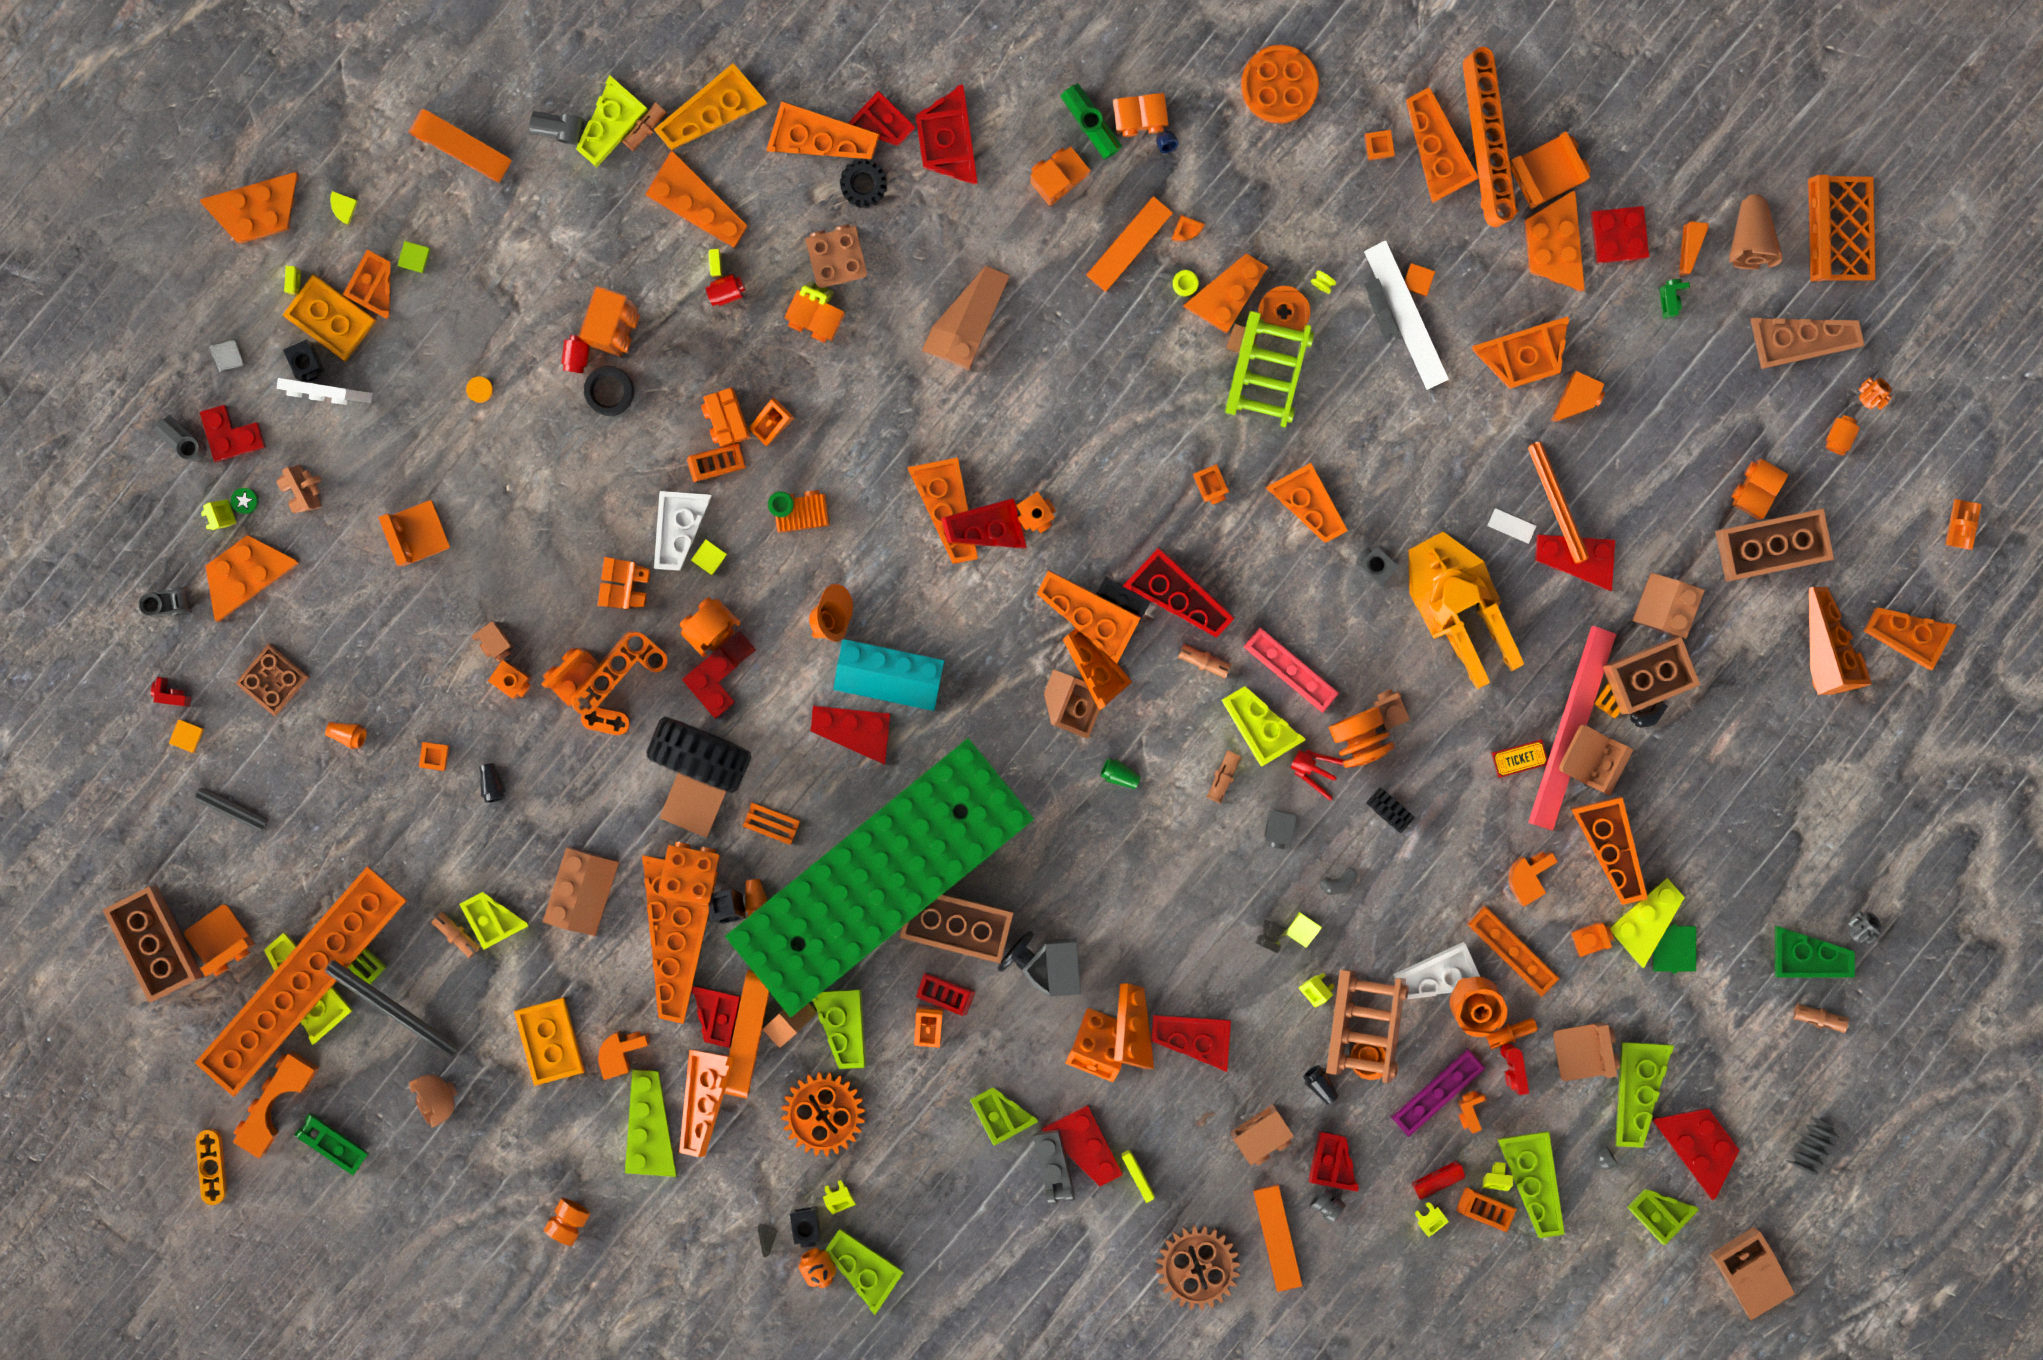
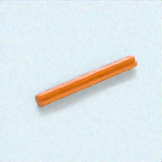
(1558, 502)

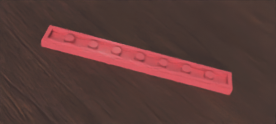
(1575, 714)

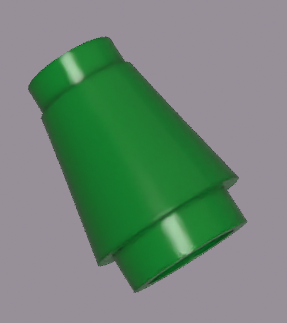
(1119, 774)

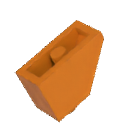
(1579, 396)

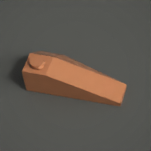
(964, 324)

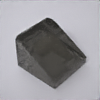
(227, 355)
(767, 1237)

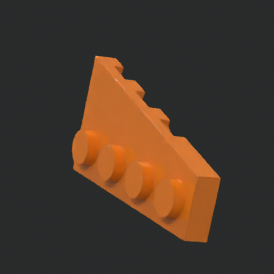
(812, 133)
(690, 198)
(943, 495)

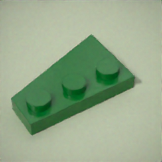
(1810, 958)

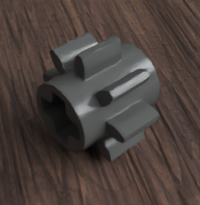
(1864, 927)

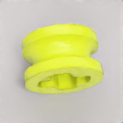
(1323, 282)

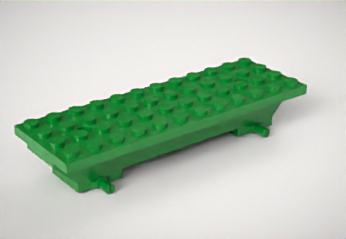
(879, 877)

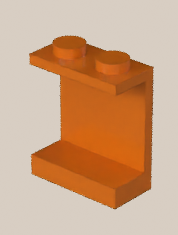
(1550, 170)

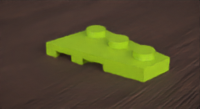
(864, 1268)

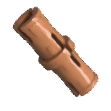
(644, 127)
(1204, 661)
(1224, 777)
(455, 934)
(1821, 1018)

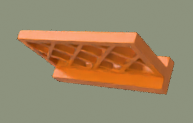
(1821, 224)

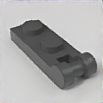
(1054, 1165)

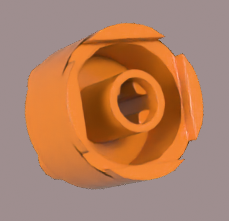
(709, 626)
(1478, 1006)

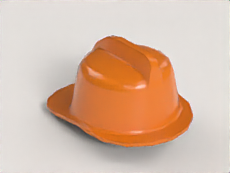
(832, 614)

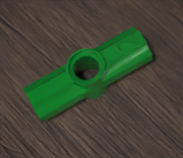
(1082, 107)

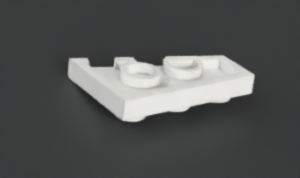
(677, 526)
(1439, 973)

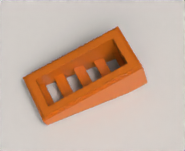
(1692, 241)
(693, 466)
(1471, 1202)

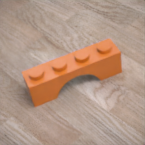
(258, 1131)

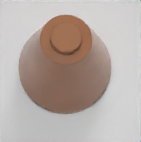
(1755, 236)

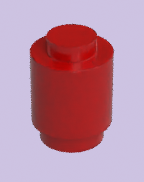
(725, 290)
(575, 354)

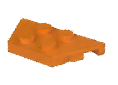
(255, 209)
(1555, 243)
(1526, 354)
(243, 573)

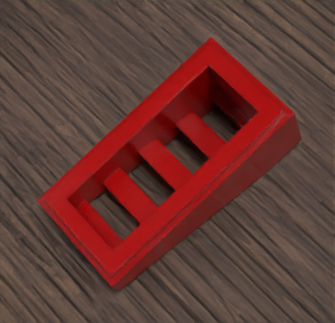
(948, 986)

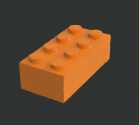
(609, 322)

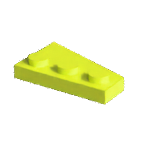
(610, 123)
(1261, 728)

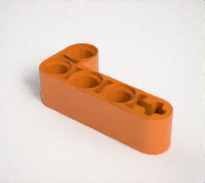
(459, 145)
(614, 676)

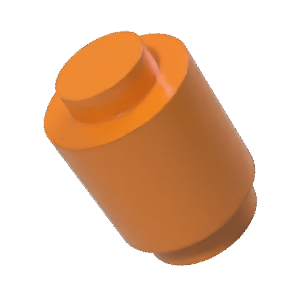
(1842, 435)

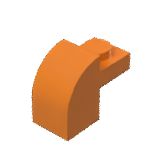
(1523, 877)
(613, 1055)

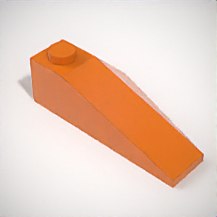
(1832, 657)

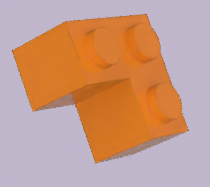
(1059, 175)

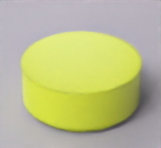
(1185, 283)

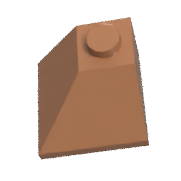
(1070, 704)

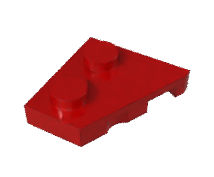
(884, 118)
(717, 1014)
(1332, 1163)

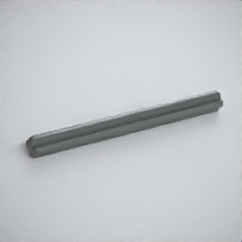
(391, 1008)

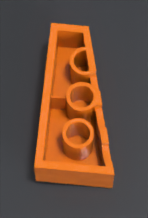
(1612, 842)

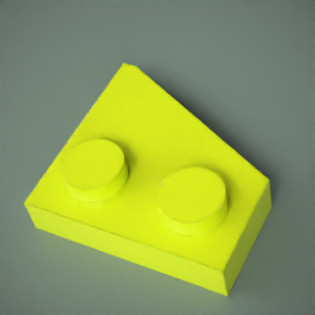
(490, 919)

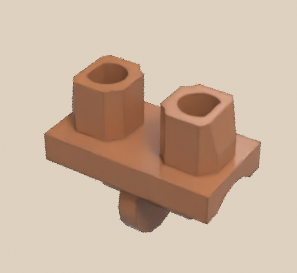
(303, 487)

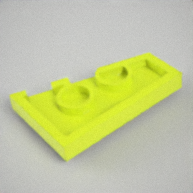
(1647, 921)

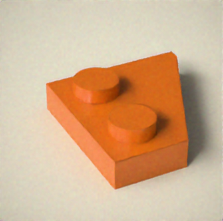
(371, 284)

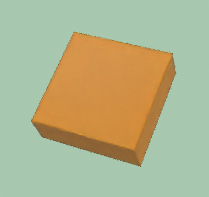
(186, 736)

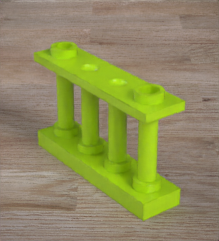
(1250, 351)

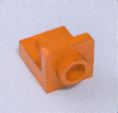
(1592, 938)

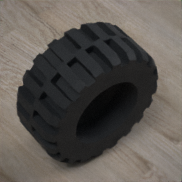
(698, 754)

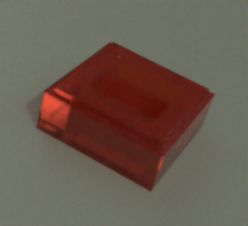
(737, 648)

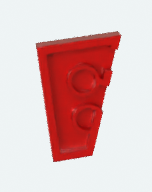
(986, 526)
(1194, 1036)
(1087, 1145)

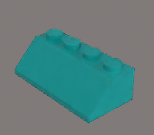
(888, 675)

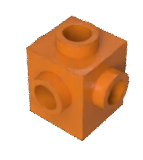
(1033, 503)

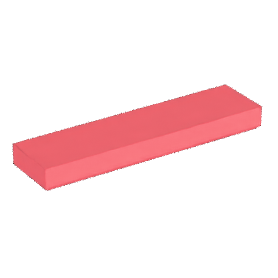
(1291, 670)

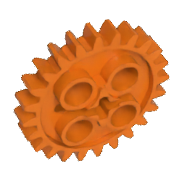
(842, 1100)

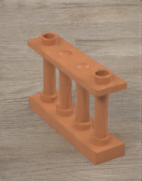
(1343, 1035)

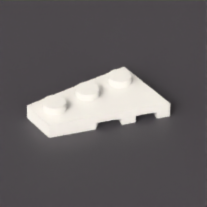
(318, 392)

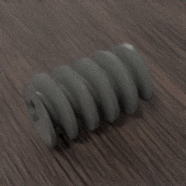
(1813, 1146)

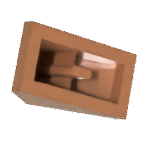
(783, 1027)

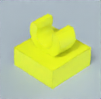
(219, 514)
(1316, 990)
(1497, 1179)
(839, 1199)
(1433, 1221)

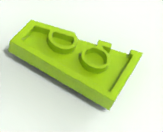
(843, 1022)

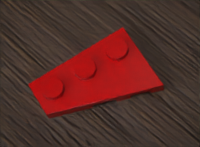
(1597, 569)
(854, 729)

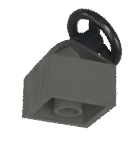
(1052, 967)

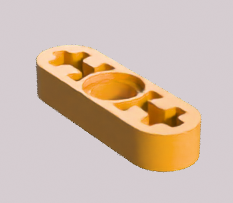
(203, 1174)

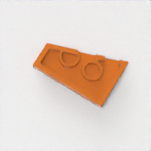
(1227, 294)
(1309, 500)
(1911, 636)

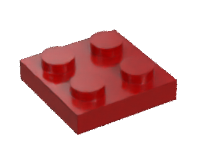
(1619, 234)

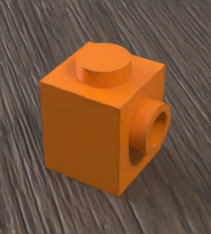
(510, 680)

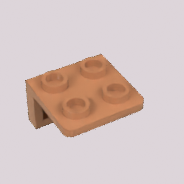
(836, 256)
(1595, 759)
(1586, 1051)

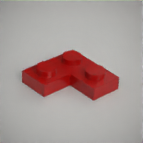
(225, 440)
(705, 683)

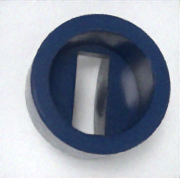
(1167, 142)

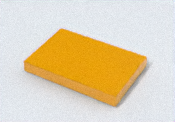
(329, 317)
(549, 1041)

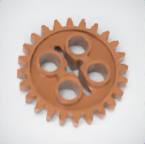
(1219, 1259)

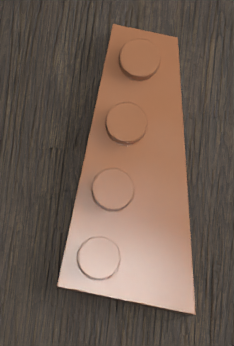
(1794, 340)

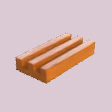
(750, 815)

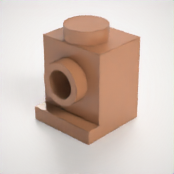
(494, 641)

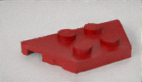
(947, 137)
(1701, 1146)

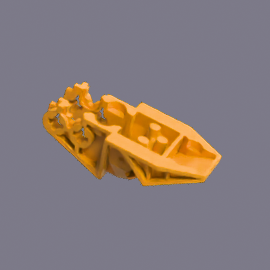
(1449, 580)

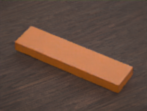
(1129, 244)
(1513, 951)
(1277, 1238)

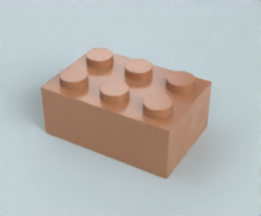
(1651, 675)

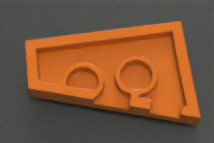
(1097, 669)
(1133, 1031)

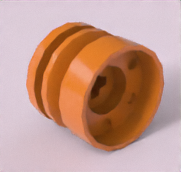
(1361, 737)

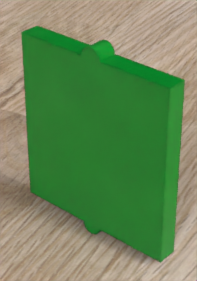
(1676, 950)

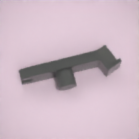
(1381, 309)

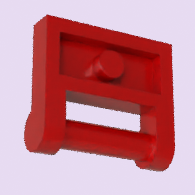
(1516, 1073)

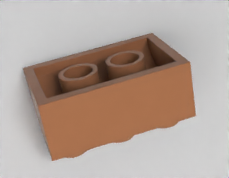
(580, 891)

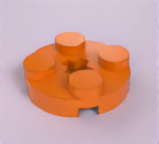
(1293, 300)

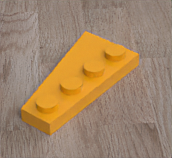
(715, 105)

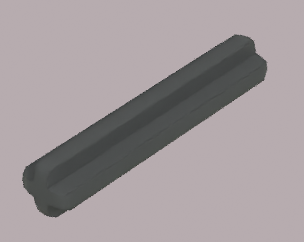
(231, 809)

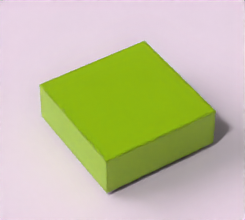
(414, 257)

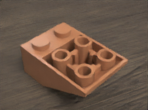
(1752, 1273)

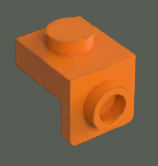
(1211, 484)
(1468, 1117)

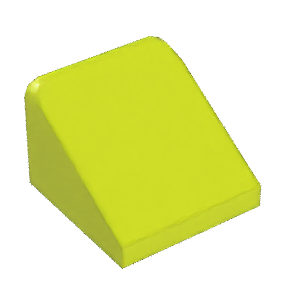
(1303, 929)

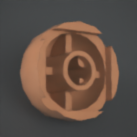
(434, 1098)

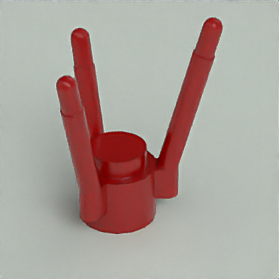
(1304, 764)

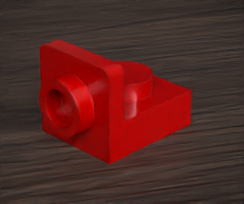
(173, 697)

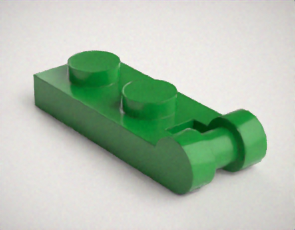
(332, 1144)

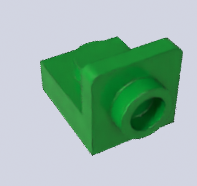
(1670, 301)

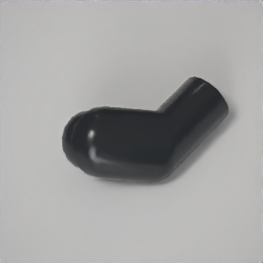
(1649, 718)

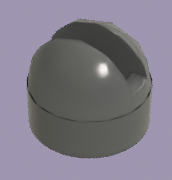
(1605, 1159)

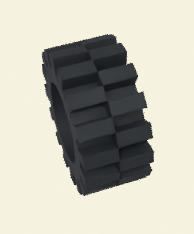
(863, 167)
(1390, 810)

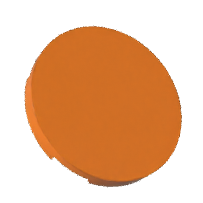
(1279, 84)

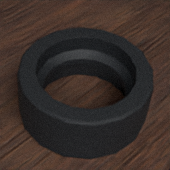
(590, 383)

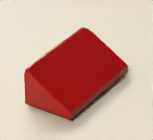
(1438, 1180)

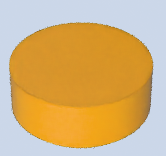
(479, 389)

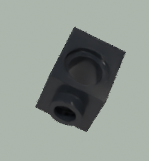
(296, 352)
(727, 906)
(809, 1215)

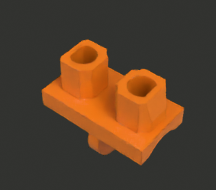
(1963, 524)

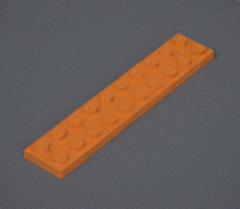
(300, 981)

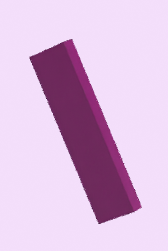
(1438, 1092)

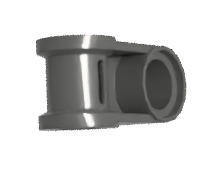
(170, 602)

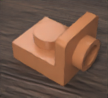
(1391, 709)

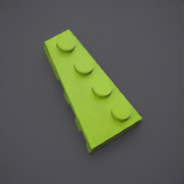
(1534, 1174)

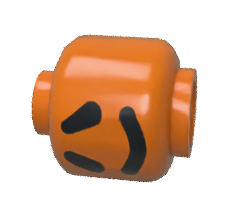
(817, 1268)

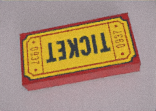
(1519, 758)

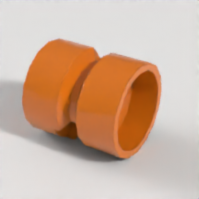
(566, 1223)

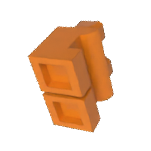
(626, 573)

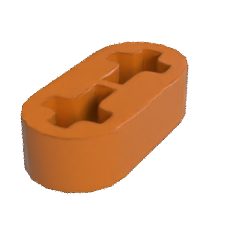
(604, 727)

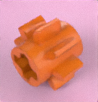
(1875, 393)

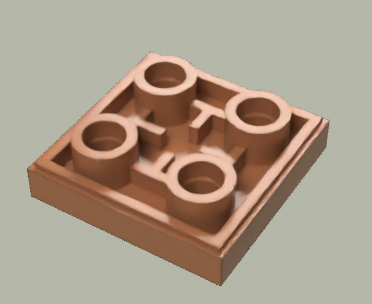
(272, 680)
(692, 805)

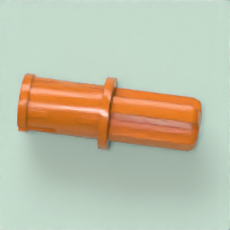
(1510, 1033)

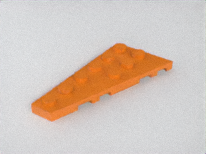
(676, 943)

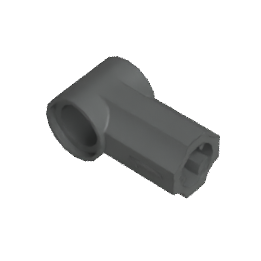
(563, 128)
(179, 438)

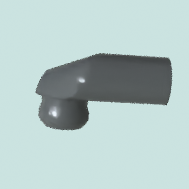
(1339, 885)

